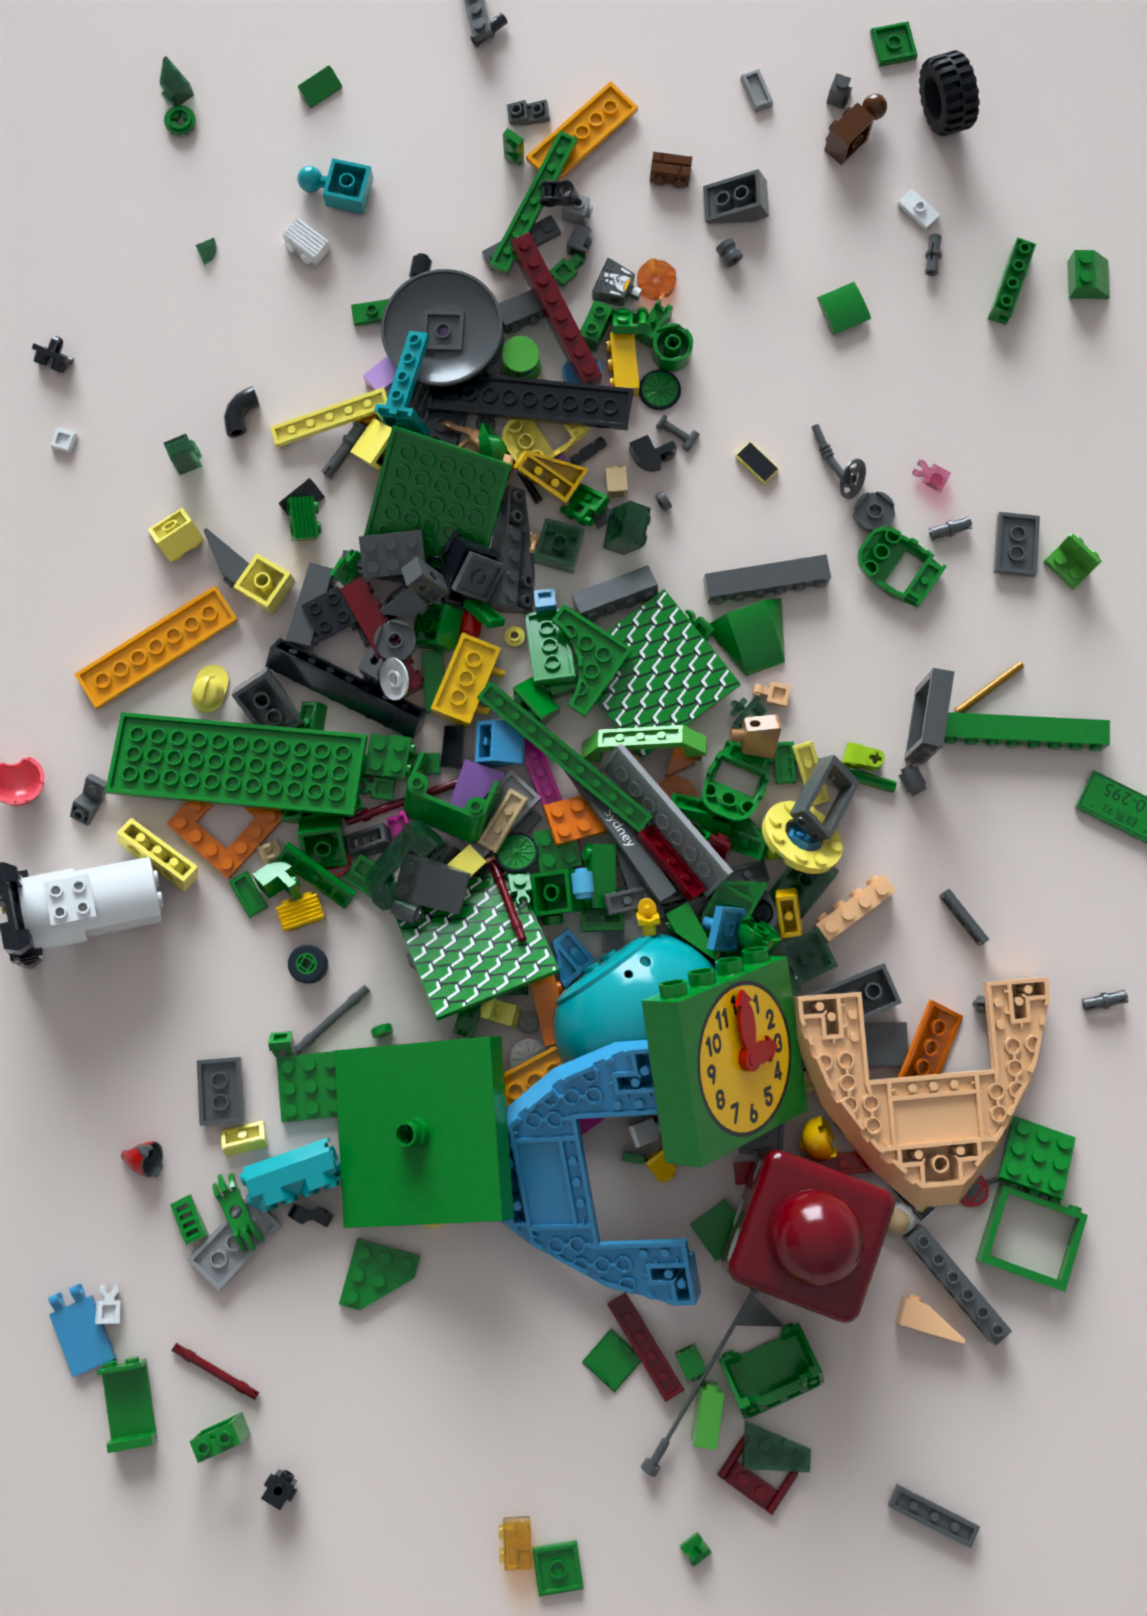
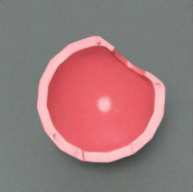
(21, 782)

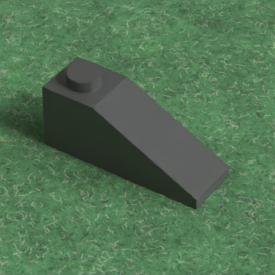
(228, 561)

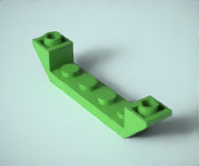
(644, 738)

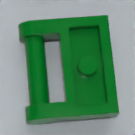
(623, 321)

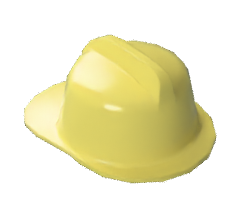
(210, 688)

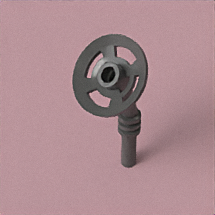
(847, 476)

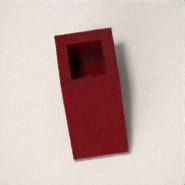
(721, 845)

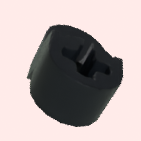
(303, 1215)

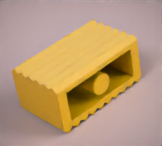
(300, 912)
(788, 912)

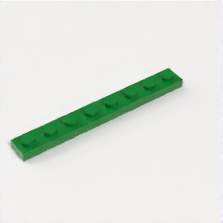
(530, 208)

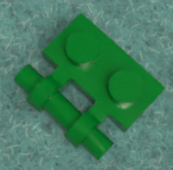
(589, 500)

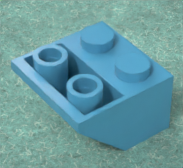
(498, 744)

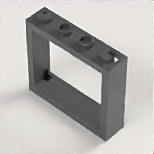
(929, 716)

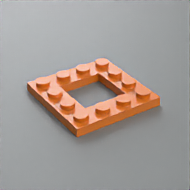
(225, 860)

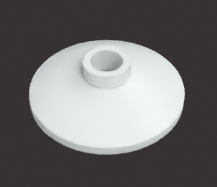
(394, 679)

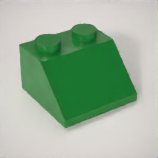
(1088, 275)
(438, 628)
(324, 841)

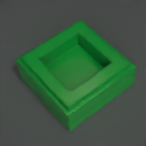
(633, 1157)

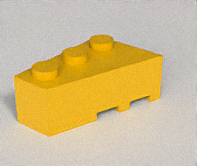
(550, 474)

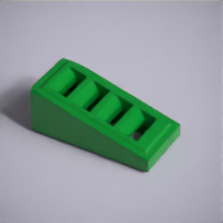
(181, 1222)

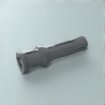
(344, 450)

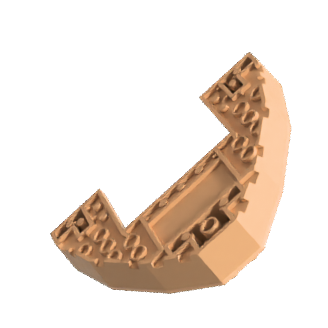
(932, 1130)

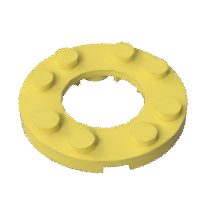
(805, 861)

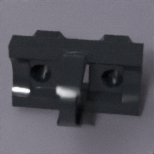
(53, 350)

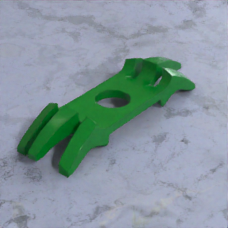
(244, 1222)

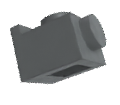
(839, 91)
(579, 241)

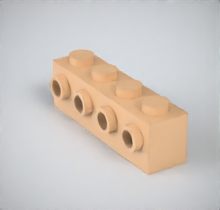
(856, 907)

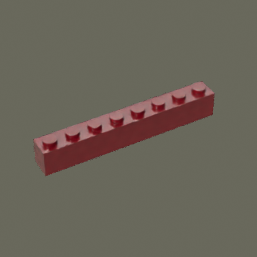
(555, 310)

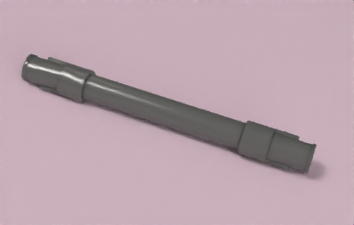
(311, 1037)

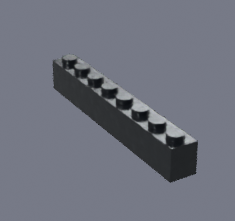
(345, 688)

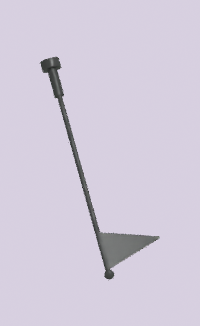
(751, 1314)

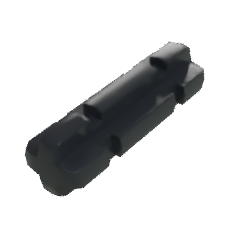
(588, 451)

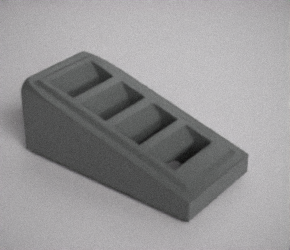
(378, 844)

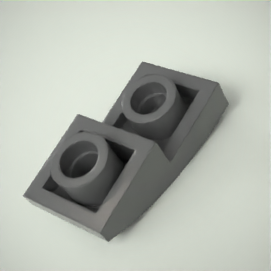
(525, 114)

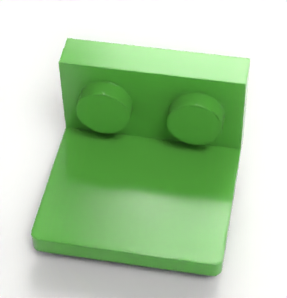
(1073, 561)

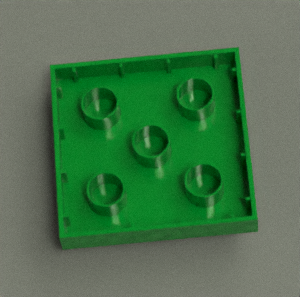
(423, 1133)

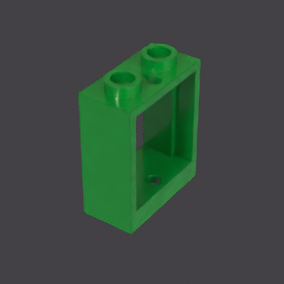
(219, 1438)

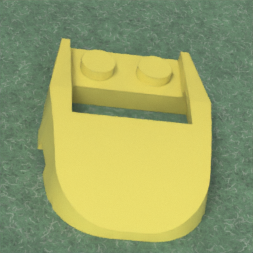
(525, 435)

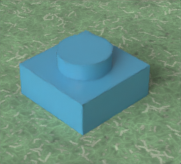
(545, 600)

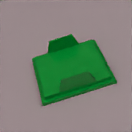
(612, 1360)

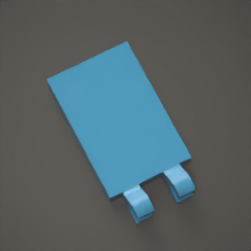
(81, 1339)

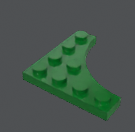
(597, 654)

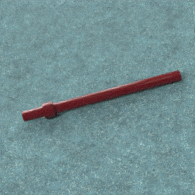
(365, 814)

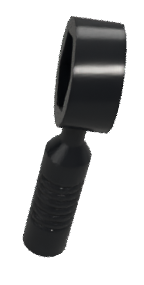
(446, 549)

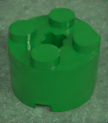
(681, 342)

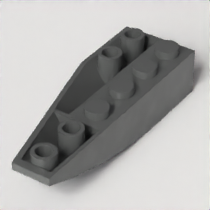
(513, 542)

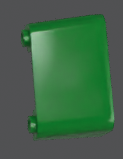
(772, 1372)

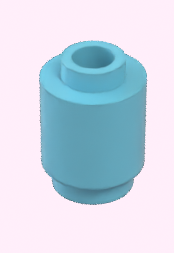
(582, 883)

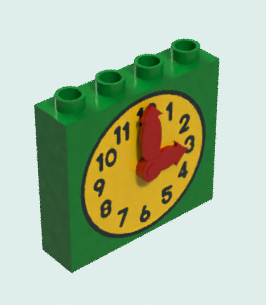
(724, 1056)

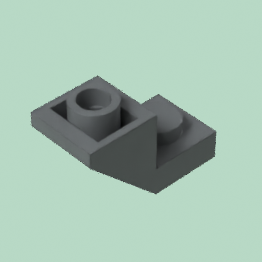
(88, 803)

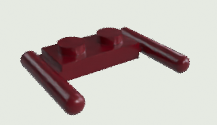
(751, 1484)

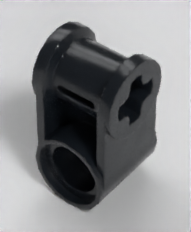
(554, 192)

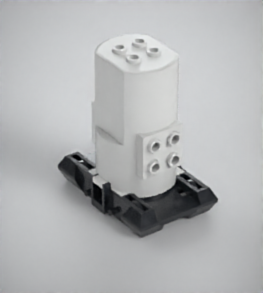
(74, 905)

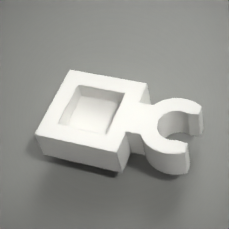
(108, 1310)

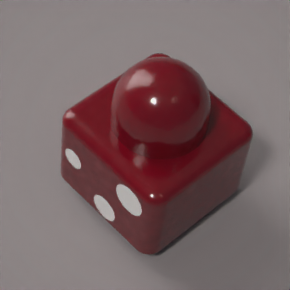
(807, 1234)

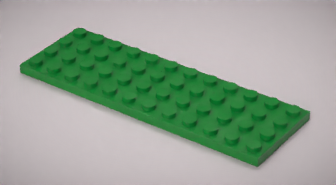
(237, 764)

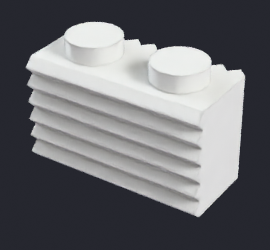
(306, 242)

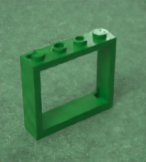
(993, 1222)

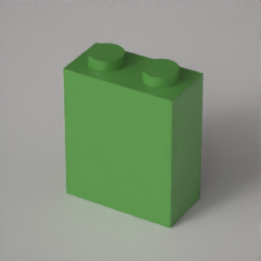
(707, 1415)

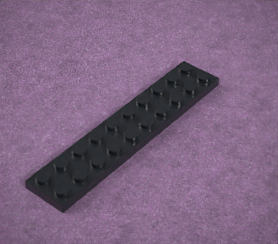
(536, 401)

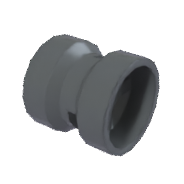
(729, 253)

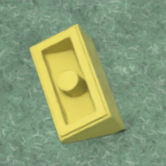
(244, 1138)

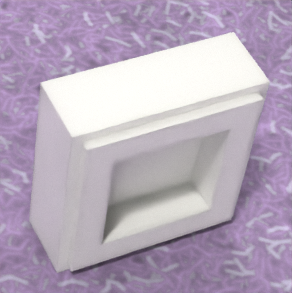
(63, 440)

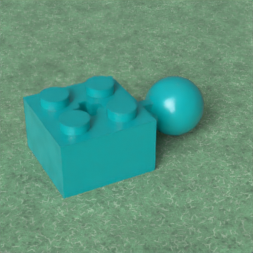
(344, 187)

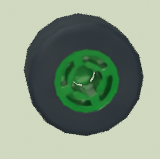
(314, 967)

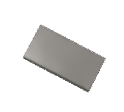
(756, 90)

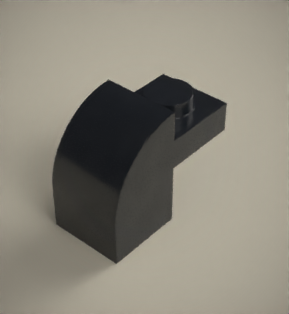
(647, 456)

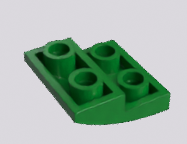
(844, 308)

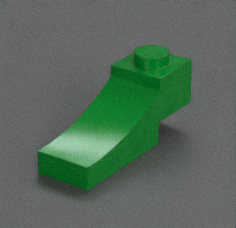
(695, 811)

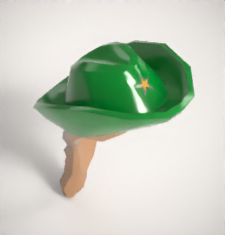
(485, 438)

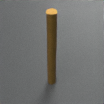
(990, 687)

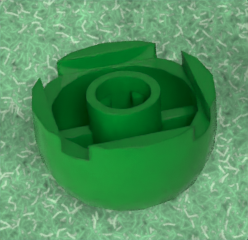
(757, 934)

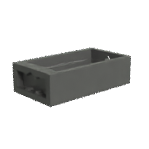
(846, 782)

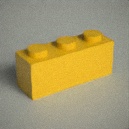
(623, 361)

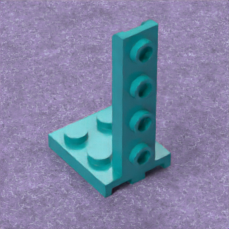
(396, 408)

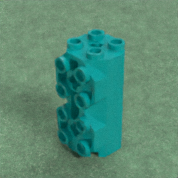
(291, 1174)

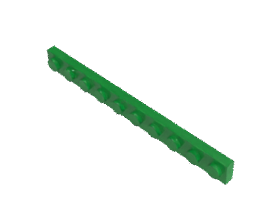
(565, 756)

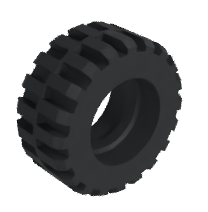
(949, 93)

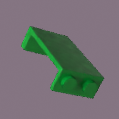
(128, 1404)

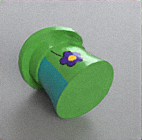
(521, 358)

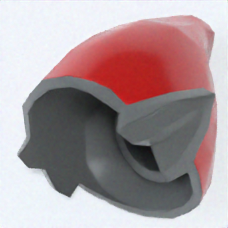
(144, 1159)

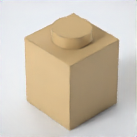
(616, 481)

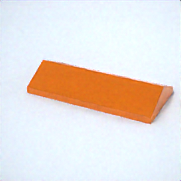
(931, 1041)

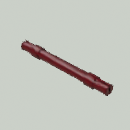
(515, 921)
(191, 1357)

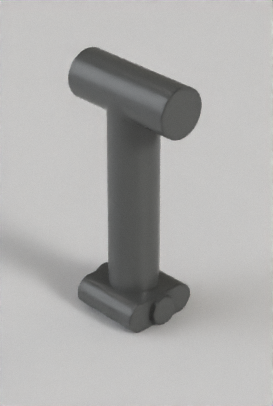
(688, 439)

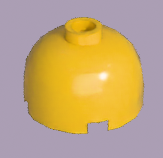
(818, 1139)

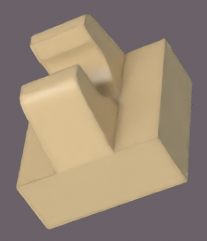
(269, 851)

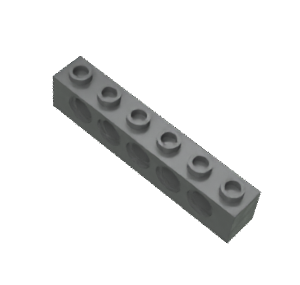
(957, 1284)

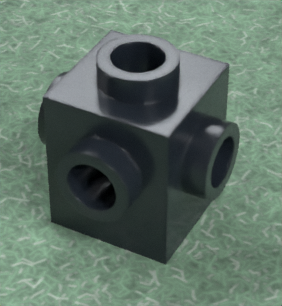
(274, 1494)

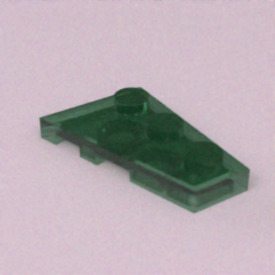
(772, 1451)

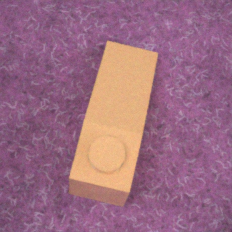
(920, 1316)

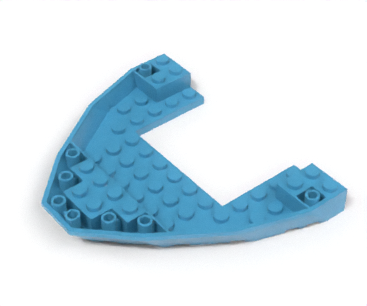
(552, 1178)

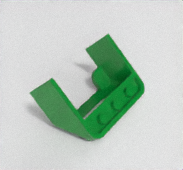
(461, 823)

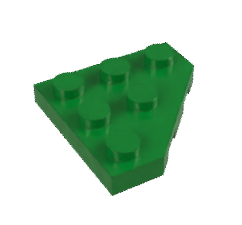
(375, 1273)

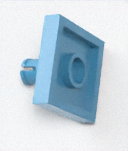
(724, 928)

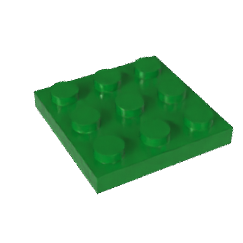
(307, 1086)
(1036, 1158)

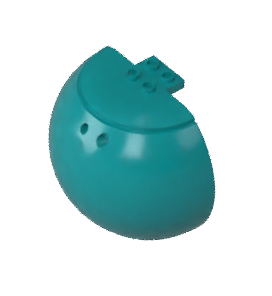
(608, 1005)

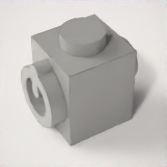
(578, 212)

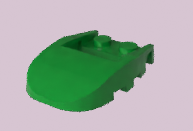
(883, 551)
(727, 801)

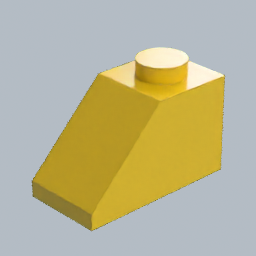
(660, 1169)

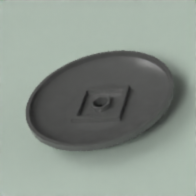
(444, 301)

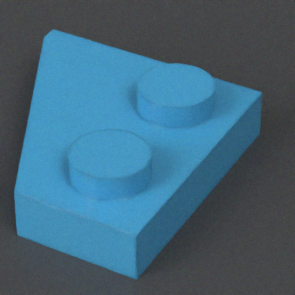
(801, 838)
(570, 956)

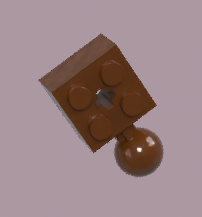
(854, 127)

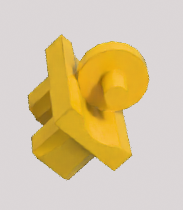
(647, 916)

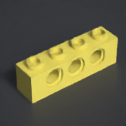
(163, 858)

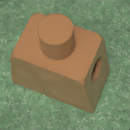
(758, 735)

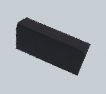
(307, 488)
(453, 746)

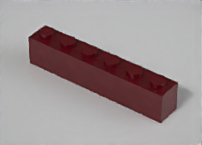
(370, 618)

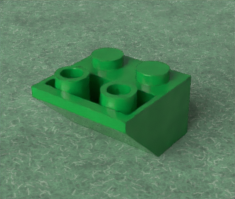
(535, 701)

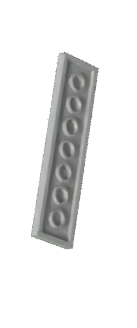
(667, 818)

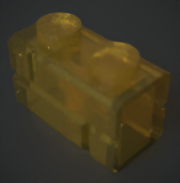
(517, 1543)

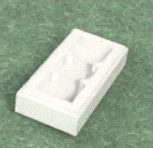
(918, 209)

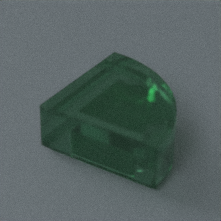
(207, 250)

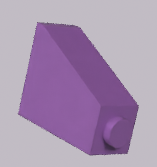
(473, 781)

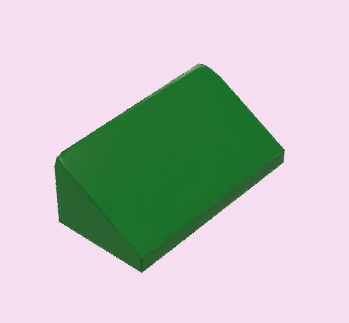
(319, 86)
(313, 715)

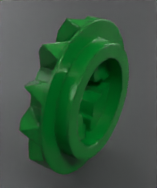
(173, 116)

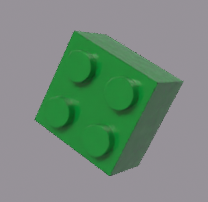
(554, 893)

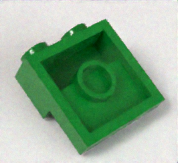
(389, 757)

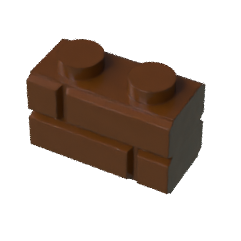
(670, 169)

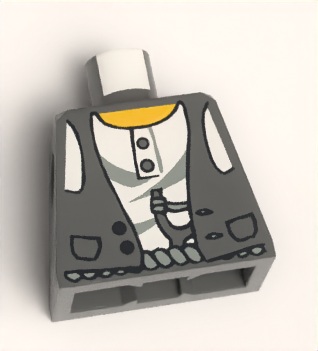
(615, 284)

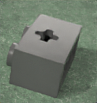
(424, 580)

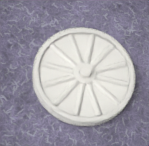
(525, 1050)

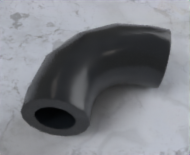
(237, 409)

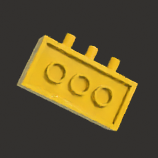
(465, 679)

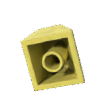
(373, 444)

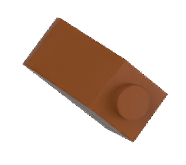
(680, 763)

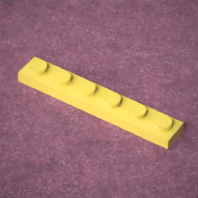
(328, 418)

